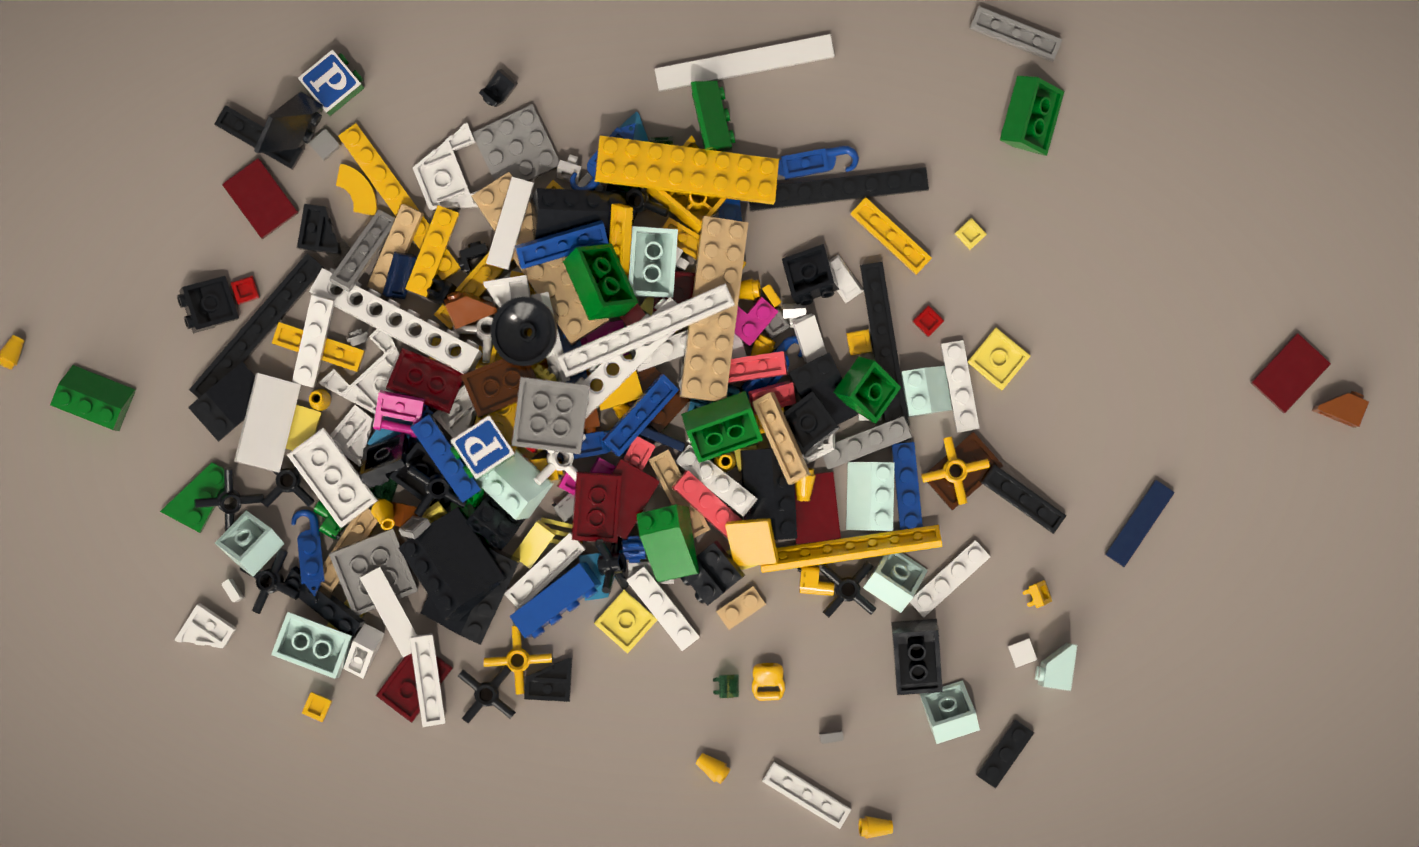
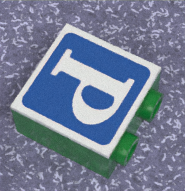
(332, 82)
(481, 448)

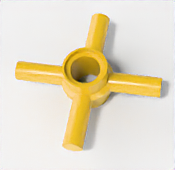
(965, 468)
(518, 670)

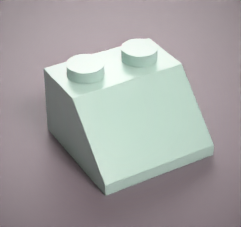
(926, 391)
(249, 543)
(895, 580)
(1058, 668)
(950, 712)

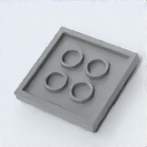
(517, 146)
(550, 415)
(366, 555)

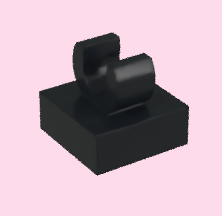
(440, 290)

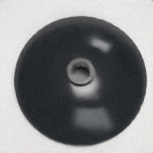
(511, 327)

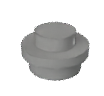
(357, 337)

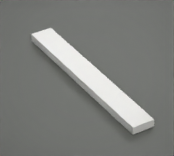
(745, 62)
(646, 330)

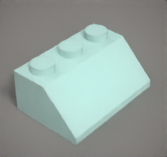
(653, 261)
(514, 486)
(870, 496)
(312, 645)

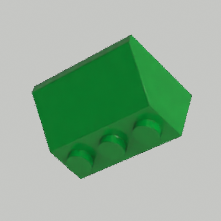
(1032, 115)
(712, 116)
(93, 398)
(721, 427)

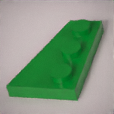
(205, 485)

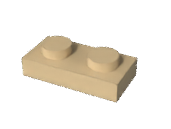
(741, 607)

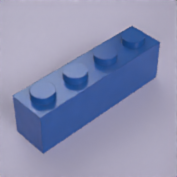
(555, 600)

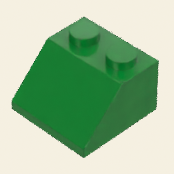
(867, 389)

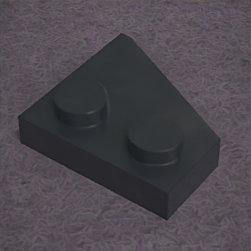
(317, 231)
(550, 683)

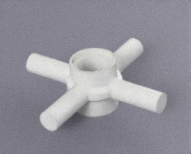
(477, 329)
(554, 465)

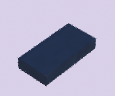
(398, 275)
(663, 439)

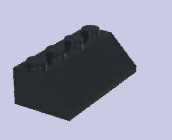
(567, 208)
(776, 498)

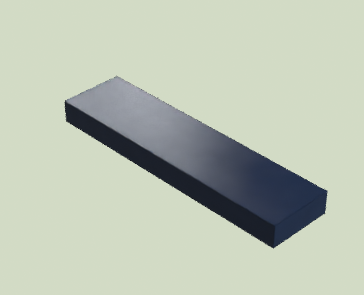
(1139, 523)

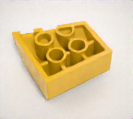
(688, 207)

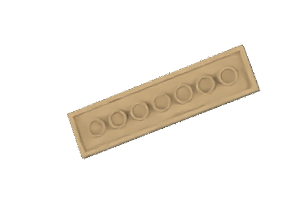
(544, 277)
(711, 339)

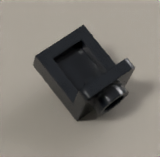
(498, 89)
(473, 251)

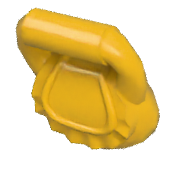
(768, 675)

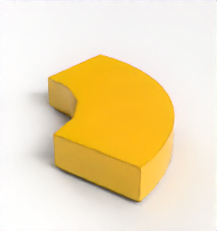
(359, 189)

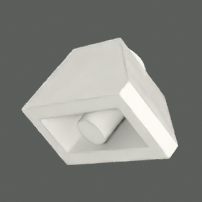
(363, 650)

